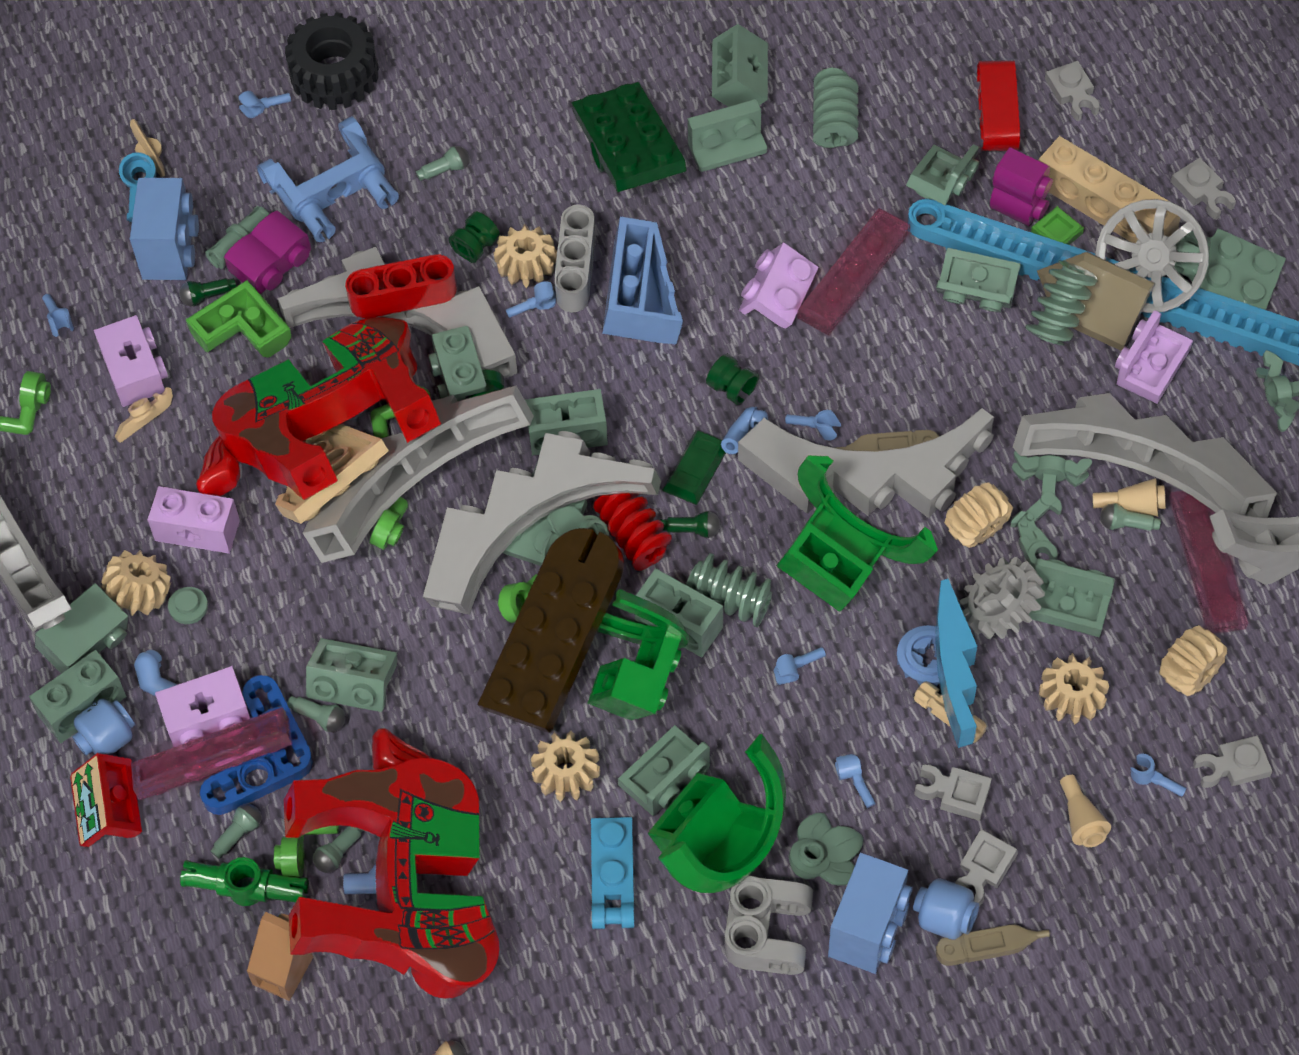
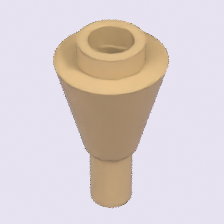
(1139, 498)
(1086, 821)

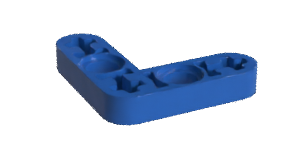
(275, 764)

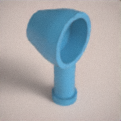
(128, 168)

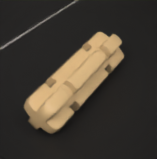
(928, 695)

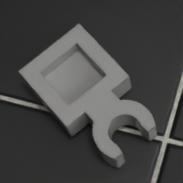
(1072, 85)
(1200, 184)
(1239, 760)
(961, 792)
(986, 863)

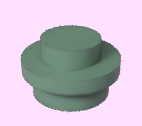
(187, 605)

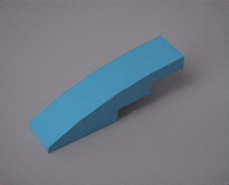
(954, 654)

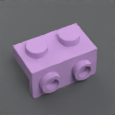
(779, 285)
(1152, 359)

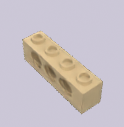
(1099, 189)

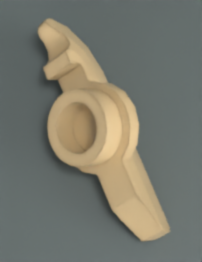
(148, 146)
(143, 412)

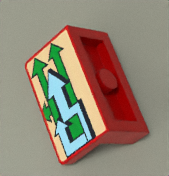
(105, 799)

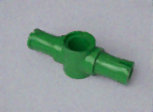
(225, 877)

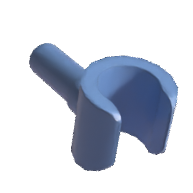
(253, 106)
(543, 299)
(57, 316)
(822, 421)
(787, 665)
(850, 767)
(1153, 776)

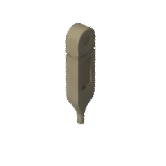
(890, 441)
(986, 944)

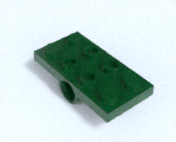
(628, 137)

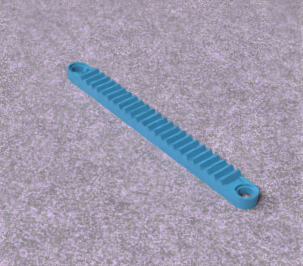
(1203, 312)

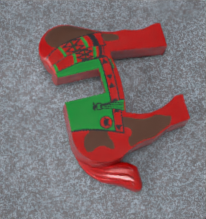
(277, 410)
(425, 826)

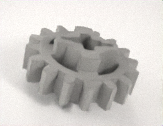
(1002, 597)

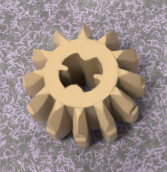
(525, 255)
(978, 515)
(136, 582)
(1193, 660)
(1060, 694)
(566, 779)

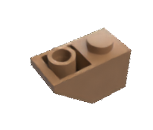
(271, 962)

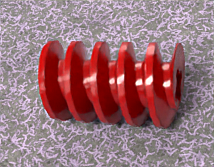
(634, 528)

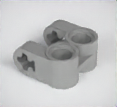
(775, 897)

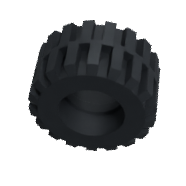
(337, 81)

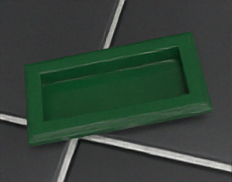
(695, 468)

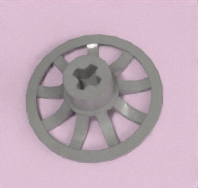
(1156, 253)

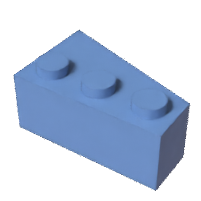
(639, 287)

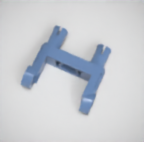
(312, 196)

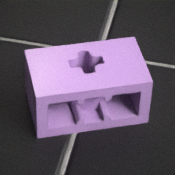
(130, 360)
(193, 519)
(183, 706)

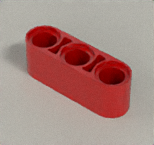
(998, 105)
(387, 297)

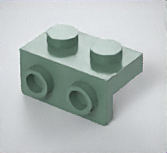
(943, 174)
(978, 279)
(456, 363)
(1073, 597)
(665, 770)

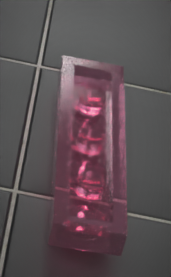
(853, 271)
(1208, 566)
(211, 754)

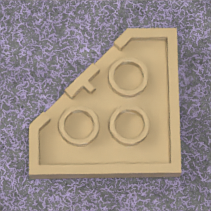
(349, 454)

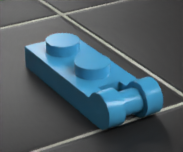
(612, 871)

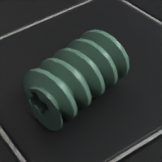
(835, 108)
(1062, 303)
(731, 589)

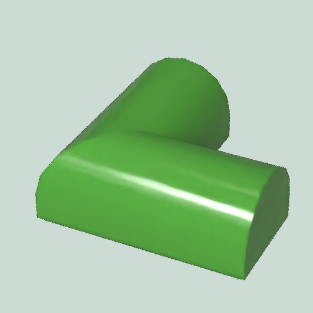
(239, 311)

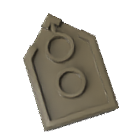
(1114, 301)

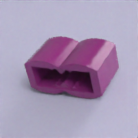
(1021, 187)
(268, 252)

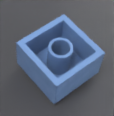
(163, 229)
(870, 914)

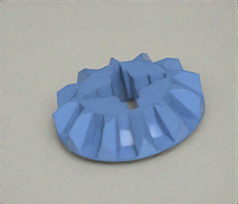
(912, 664)

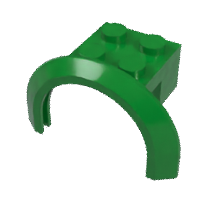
(838, 548)
(639, 686)
(712, 837)

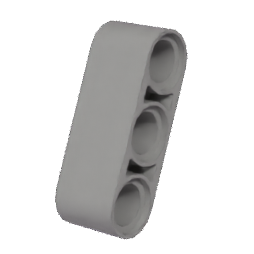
(575, 244)

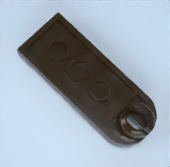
(554, 629)

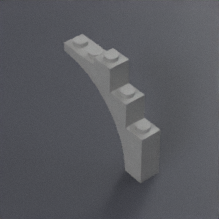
(466, 308)
(464, 424)
(1153, 445)
(869, 479)
(517, 500)
(1264, 545)
(26, 578)

